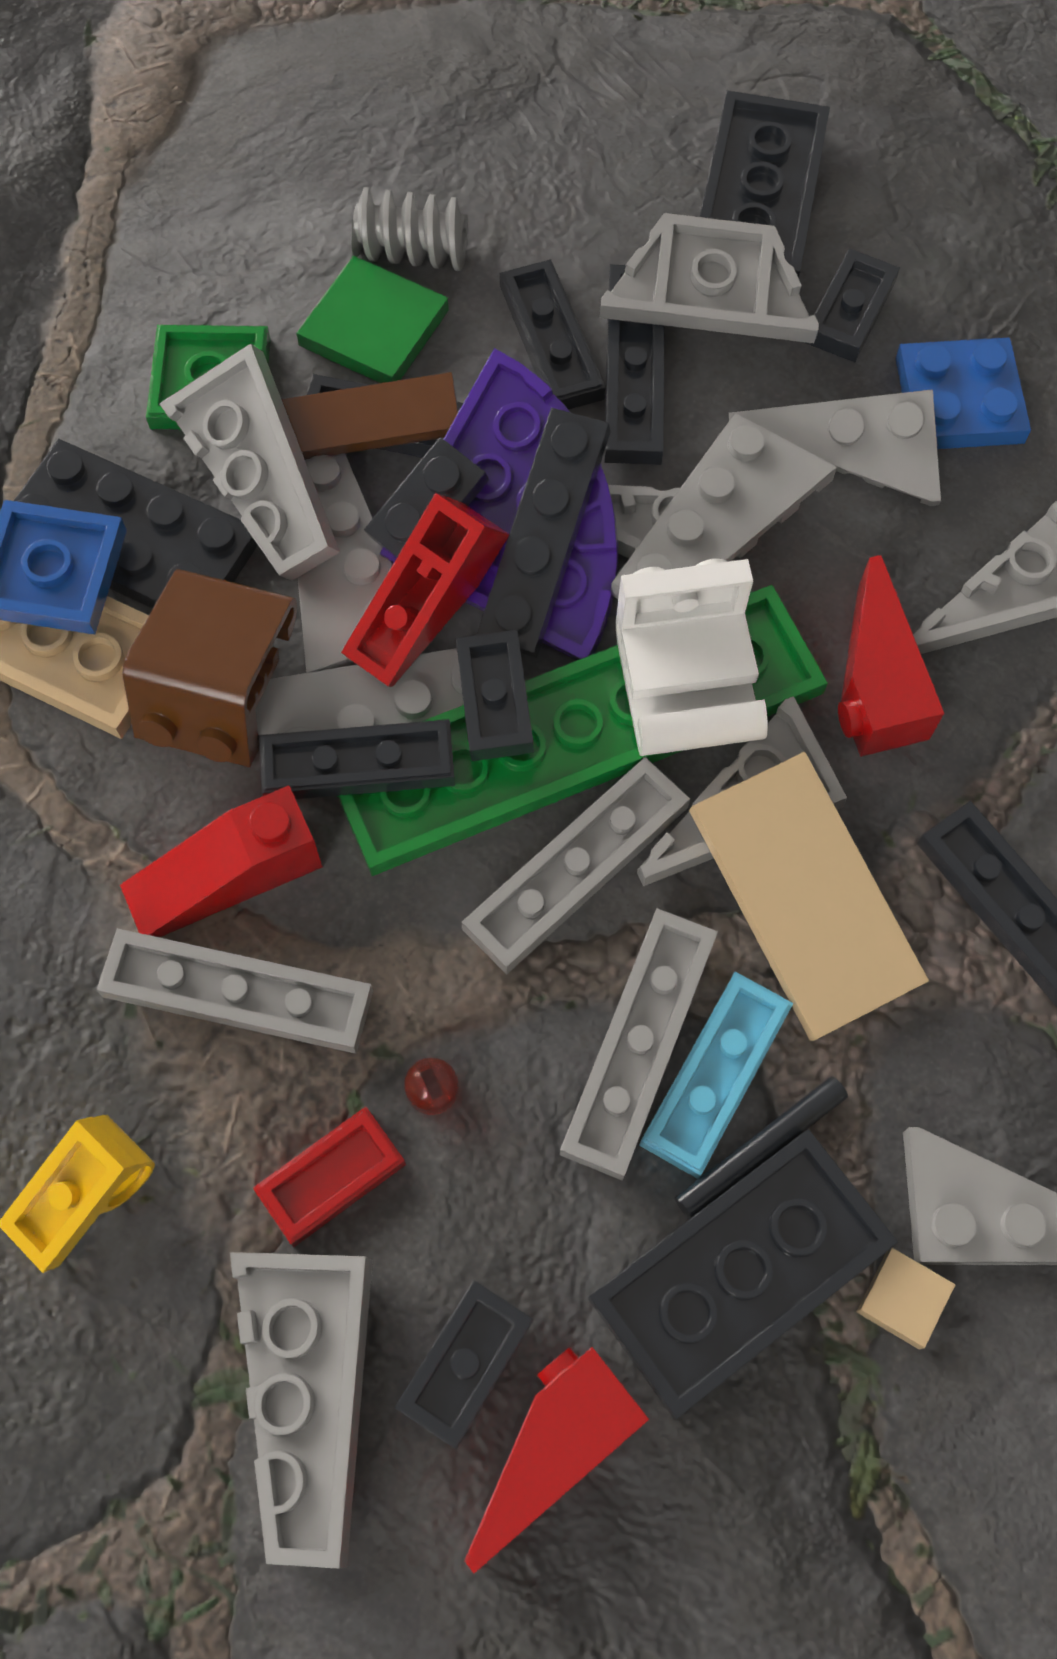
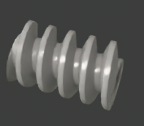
(410, 230)

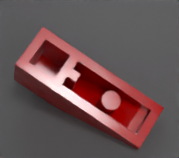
(424, 587)
(886, 683)
(223, 865)
(564, 1437)

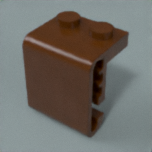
(205, 665)

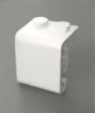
(689, 656)

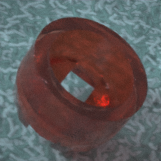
(417, 1090)

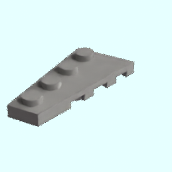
(249, 445)
(730, 499)
(342, 587)
(357, 699)
(305, 1370)

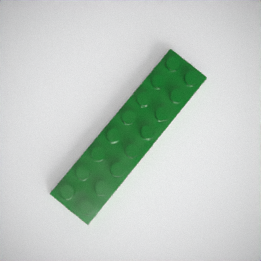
(579, 741)

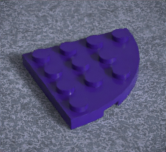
(501, 434)

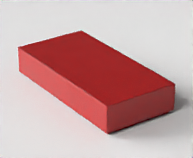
(329, 1176)

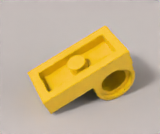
(83, 1177)

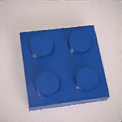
(973, 390)
(56, 565)

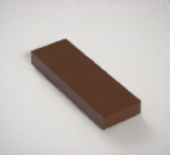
(373, 415)

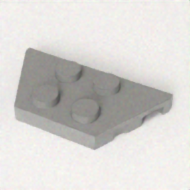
(712, 280)

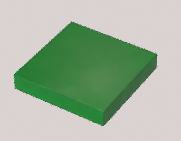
(372, 321)
(189, 352)

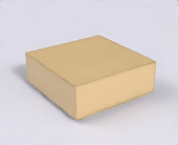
(905, 1298)

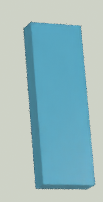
(716, 1075)

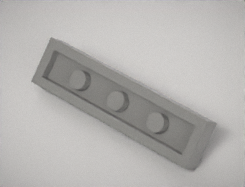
(575, 865)
(236, 990)
(638, 1044)

